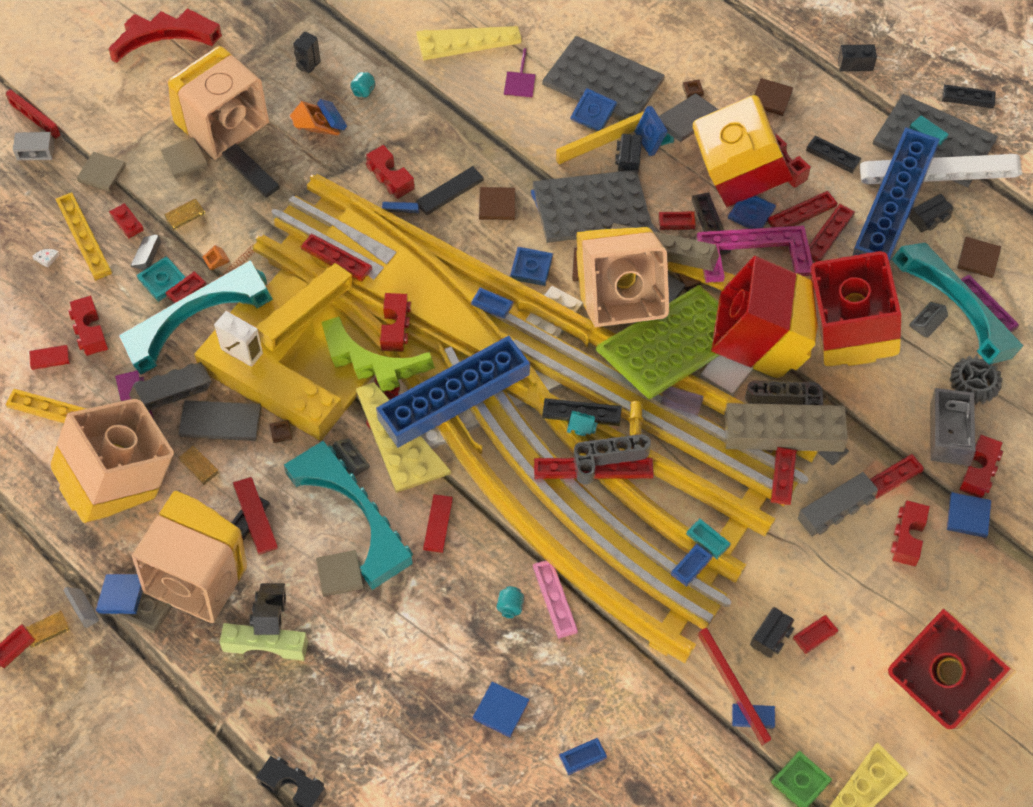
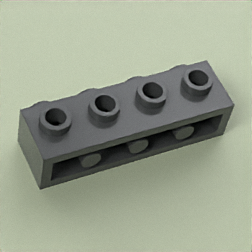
(171, 386)
(838, 504)

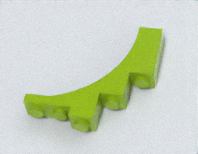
(365, 363)

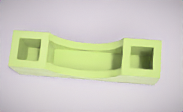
(241, 639)

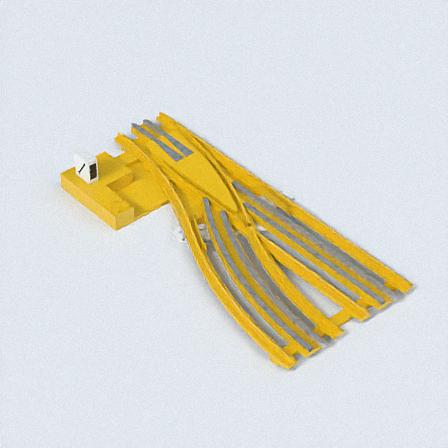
(441, 281)

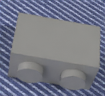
(33, 146)

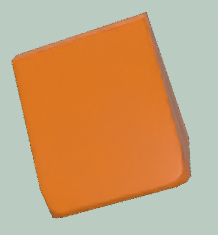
(215, 258)

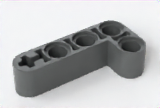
(760, 393)
(640, 450)

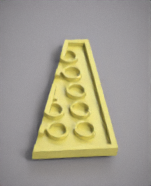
(409, 464)

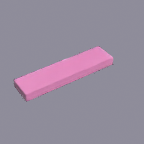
(555, 599)

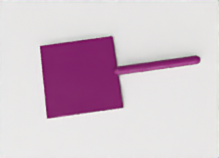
(520, 83)

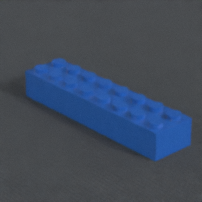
(897, 193)
(453, 391)

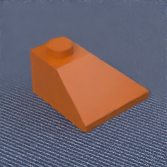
(311, 119)

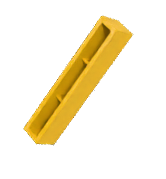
(304, 306)

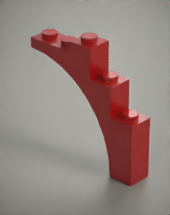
(164, 27)

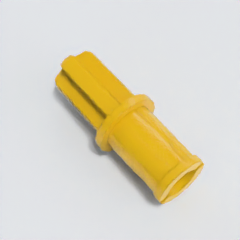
(635, 418)

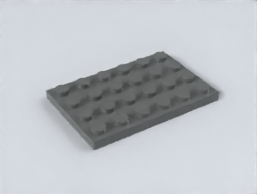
(606, 73)
(963, 137)
(590, 204)

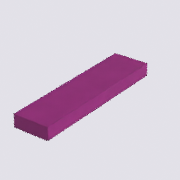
(991, 304)

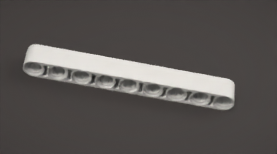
(952, 168)

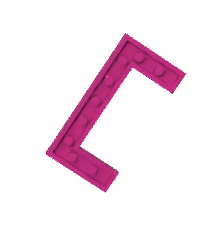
(791, 236)

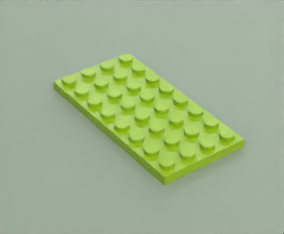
(666, 349)

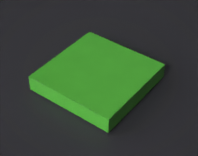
(801, 780)

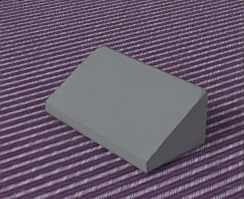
(81, 606)

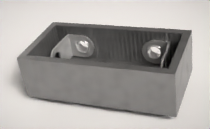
(952, 413)

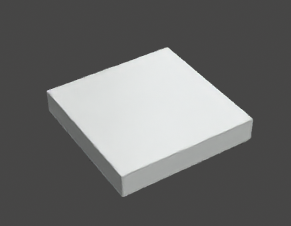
(726, 374)

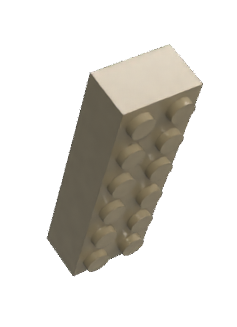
(785, 427)

